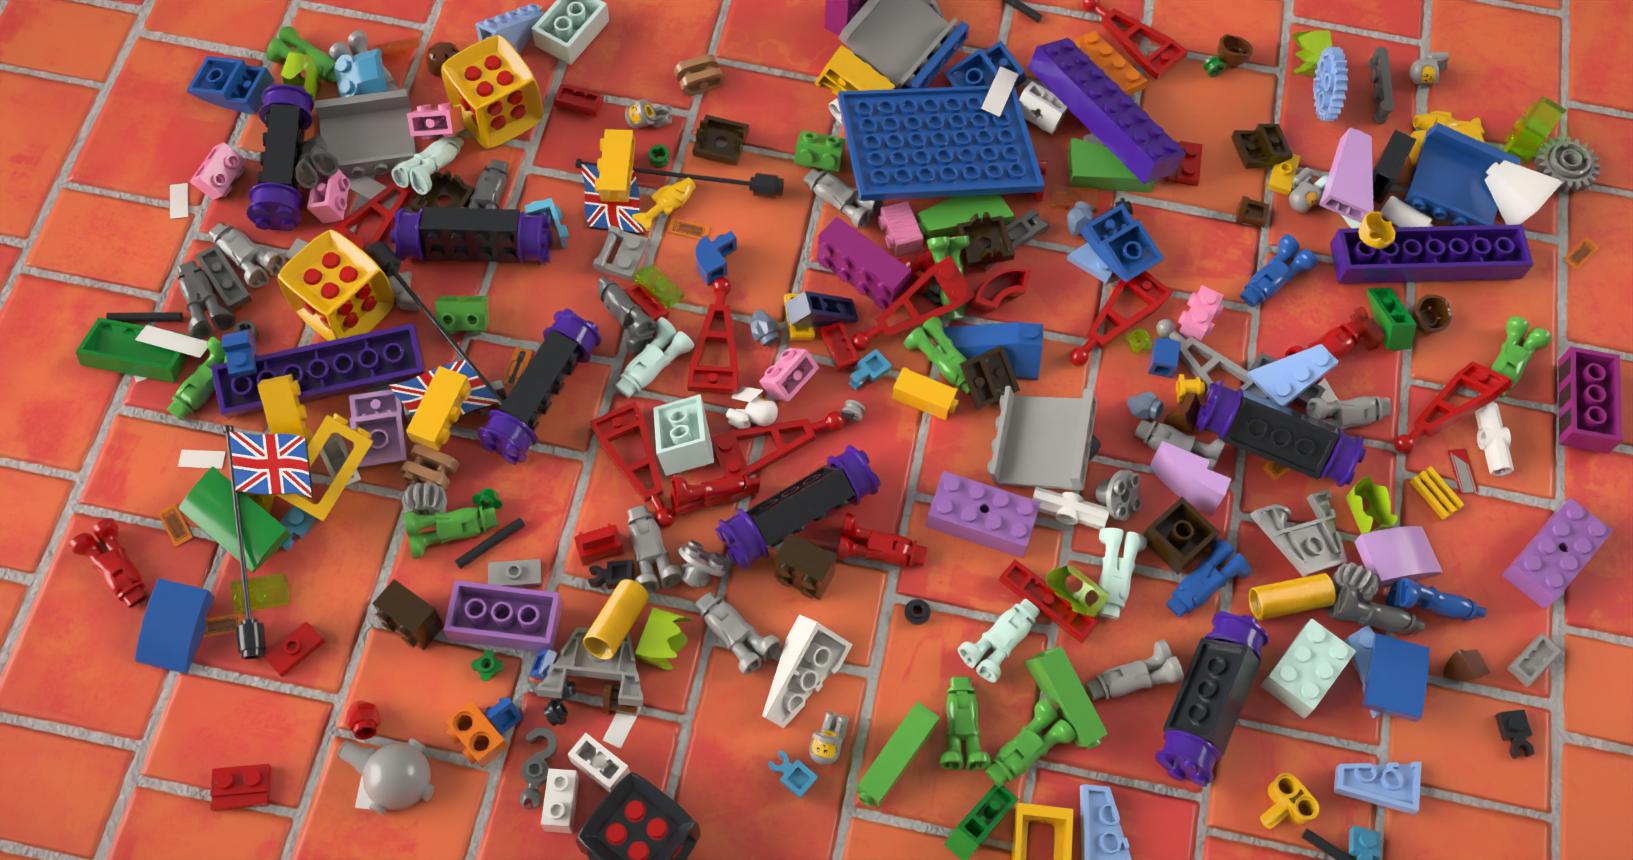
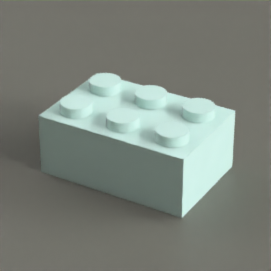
(570, 27)
(1308, 668)

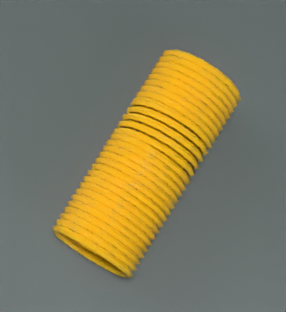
(1288, 597)
(616, 619)

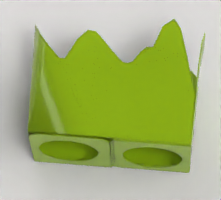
(1313, 45)
(292, 71)
(1379, 502)
(1059, 576)
(661, 639)

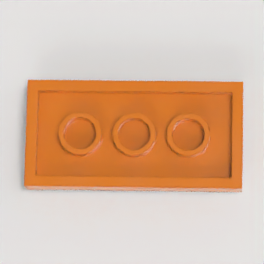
(1111, 63)

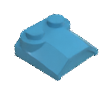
(360, 74)

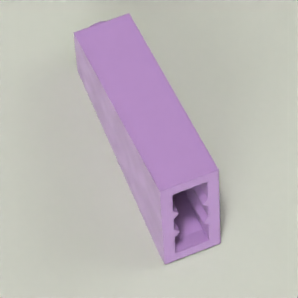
(1351, 177)

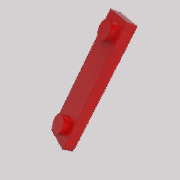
(1033, 588)

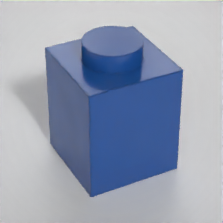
(1164, 357)

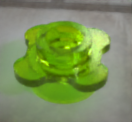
(1141, 335)

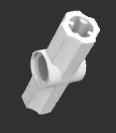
(1494, 440)
(1071, 508)

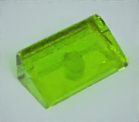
(659, 286)
(263, 592)

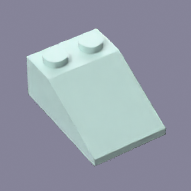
(682, 435)

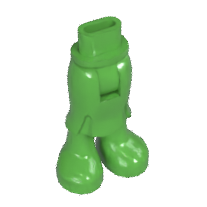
(289, 38)
(951, 246)
(943, 356)
(1513, 357)
(200, 385)
(449, 526)
(963, 726)
(1027, 746)

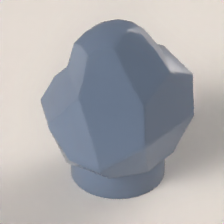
(1078, 217)
(764, 328)
(1145, 406)

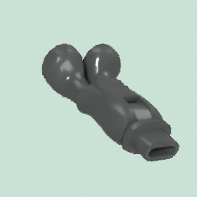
(312, 156)
(490, 186)
(200, 298)
(627, 314)
(1384, 617)

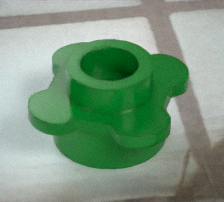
(490, 495)
(490, 672)

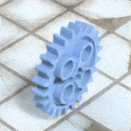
(1330, 84)

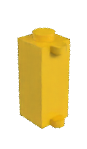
(925, 394)

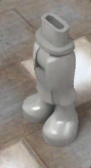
(358, 44)
(842, 197)
(245, 253)
(1351, 412)
(1155, 434)
(649, 549)
(734, 631)
(1139, 674)

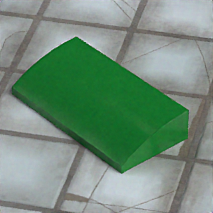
(113, 347)
(212, 509)

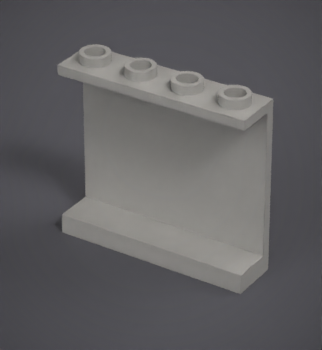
(896, 37)
(367, 131)
(1043, 441)

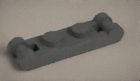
(1382, 84)
(1021, 231)

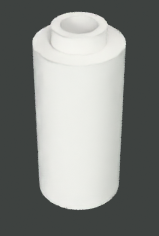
(1404, 215)

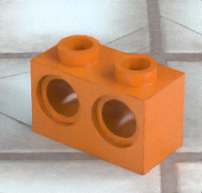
(480, 731)

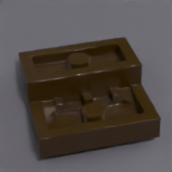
(1261, 146)
(988, 376)

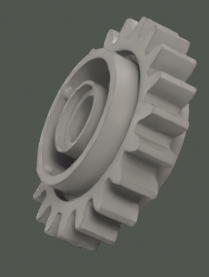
(1568, 163)

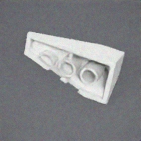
(805, 662)

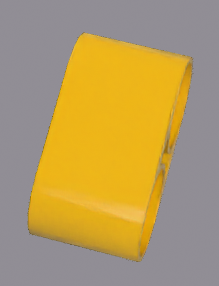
(1287, 804)

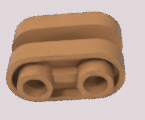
(699, 74)
(415, 471)

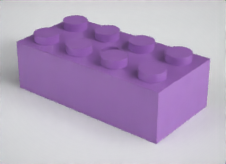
(982, 514)
(1557, 553)
(479, 609)

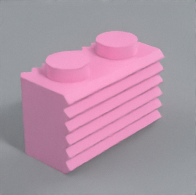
(901, 228)

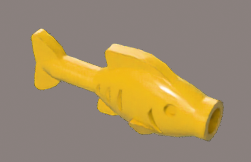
(1428, 120)
(667, 199)

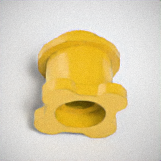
(1186, 386)

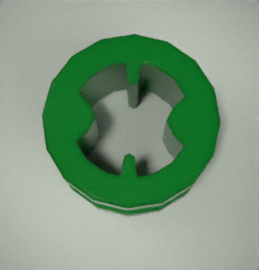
(1214, 66)
(656, 150)

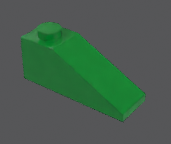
(1392, 317)
(980, 822)

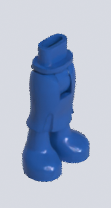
(1276, 273)
(1206, 580)
(1409, 592)

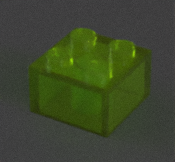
(1533, 128)

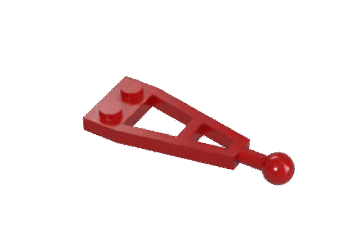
(1158, 62)
(375, 205)
(951, 283)
(1144, 287)
(1475, 376)
(713, 378)
(617, 425)
(731, 457)

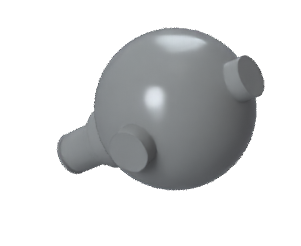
(392, 775)

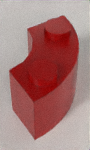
(1006, 283)

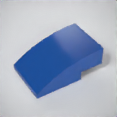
(982, 67)
(231, 84)
(1122, 243)
(173, 625)
(1396, 678)

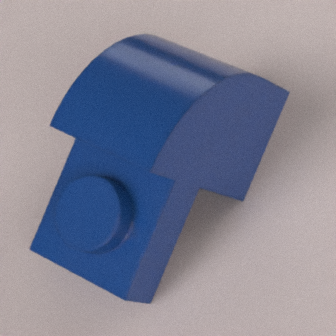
(711, 255)
(240, 353)

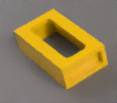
(361, 442)
(1058, 817)

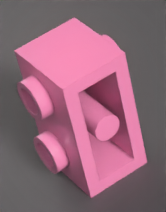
(435, 121)
(219, 171)
(329, 197)
(1203, 308)
(789, 374)

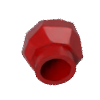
(363, 719)

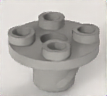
(1120, 494)
(700, 564)

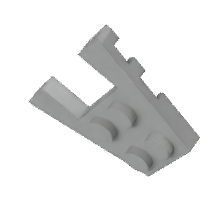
(1308, 546)
(578, 661)

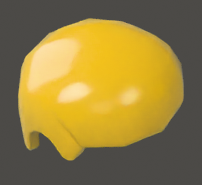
(1376, 231)

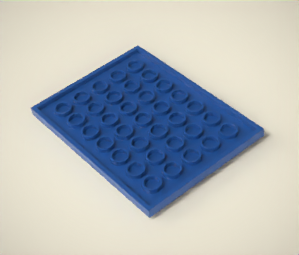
(937, 144)

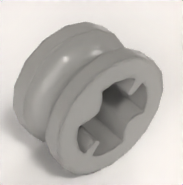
(853, 410)

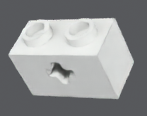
(1042, 107)
(598, 762)
(560, 801)

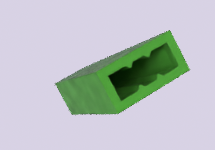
(1098, 168)
(943, 218)
(1067, 695)
(897, 755)

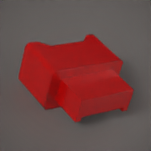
(599, 544)

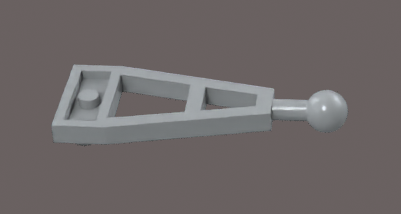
(1167, 328)

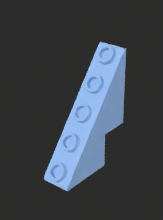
(513, 25)

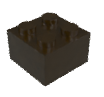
(1180, 535)
(804, 566)
(408, 615)

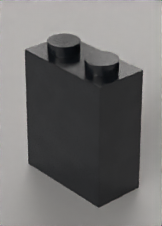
(1390, 164)

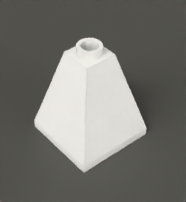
(1518, 190)

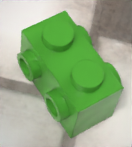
(819, 151)
(463, 313)

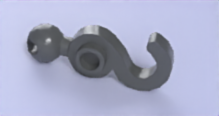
(536, 768)

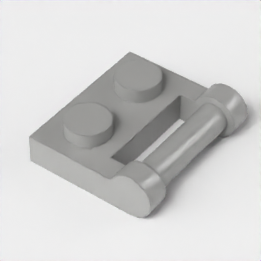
(628, 256)

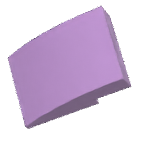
(385, 419)
(1189, 477)
(1398, 554)

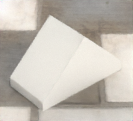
(334, 456)

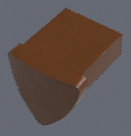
(1252, 212)
(1185, 418)
(1465, 666)
(610, 701)

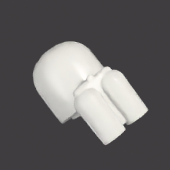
(757, 411)

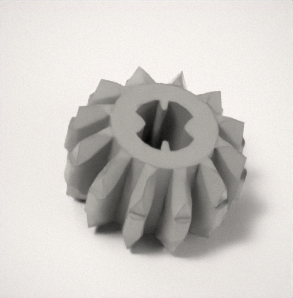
(424, 499)
(1359, 577)

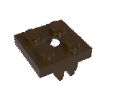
(715, 127)
(443, 186)
(992, 229)

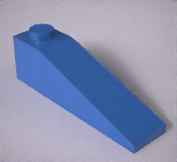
(1020, 340)

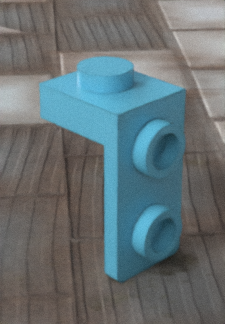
(548, 207)

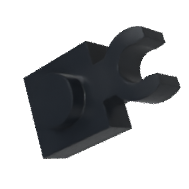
(613, 574)
(1516, 728)

